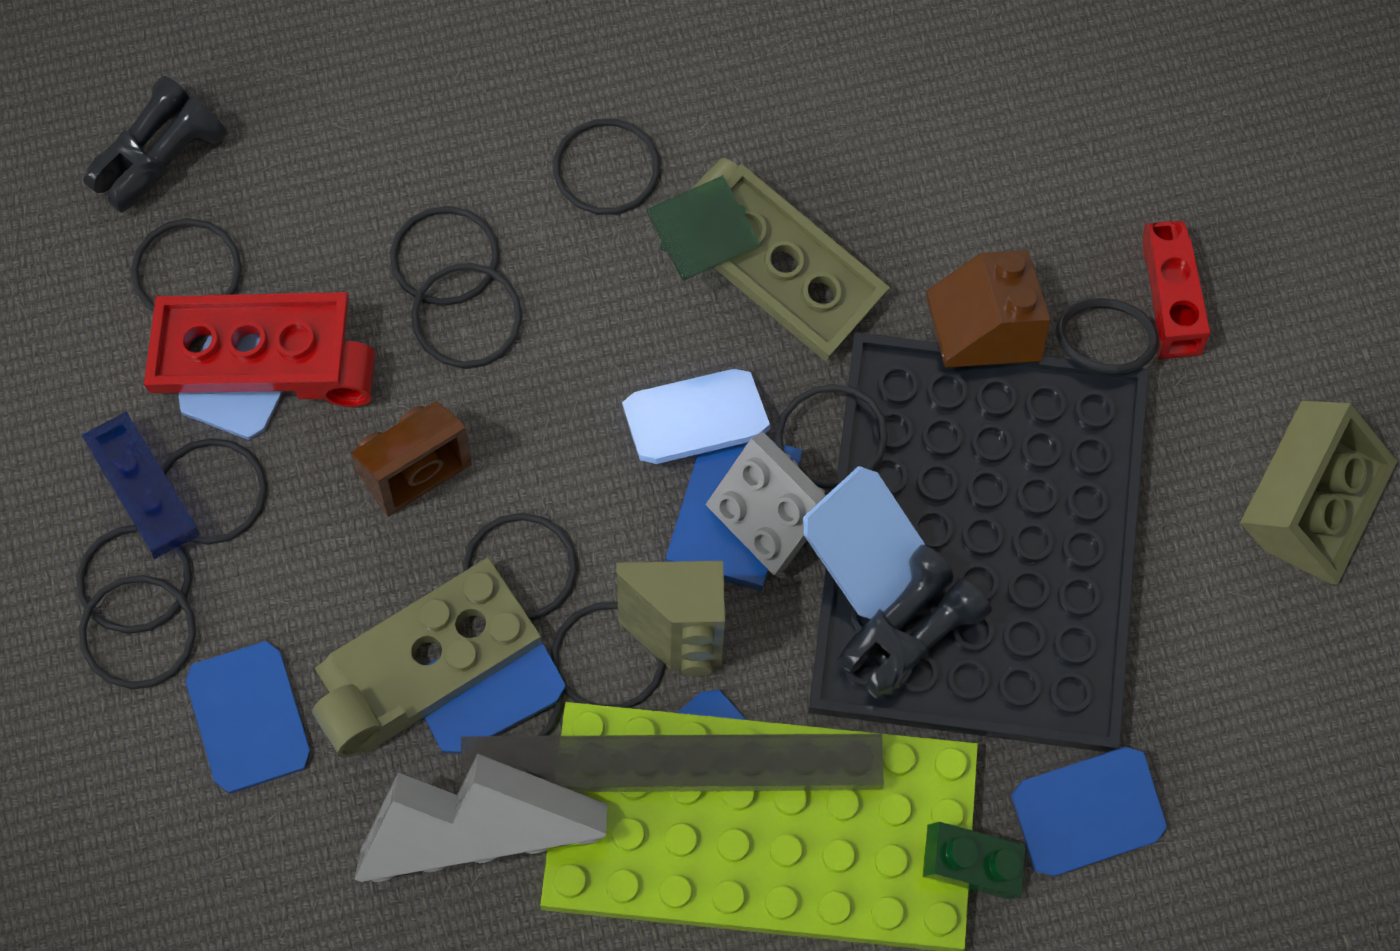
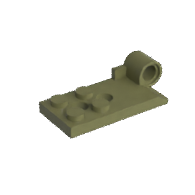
(817, 259)
(382, 689)

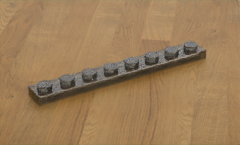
(689, 761)

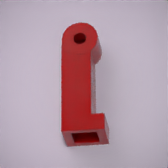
(1175, 290)

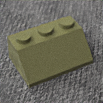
(1320, 489)
(675, 611)

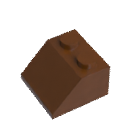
(990, 311)
(412, 456)

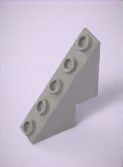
(490, 817)

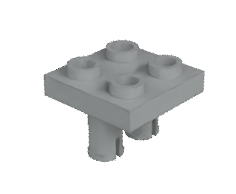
(766, 502)

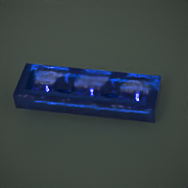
(140, 485)

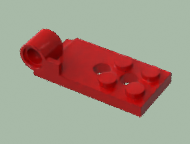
(297, 350)

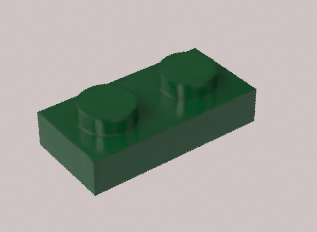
(974, 860)

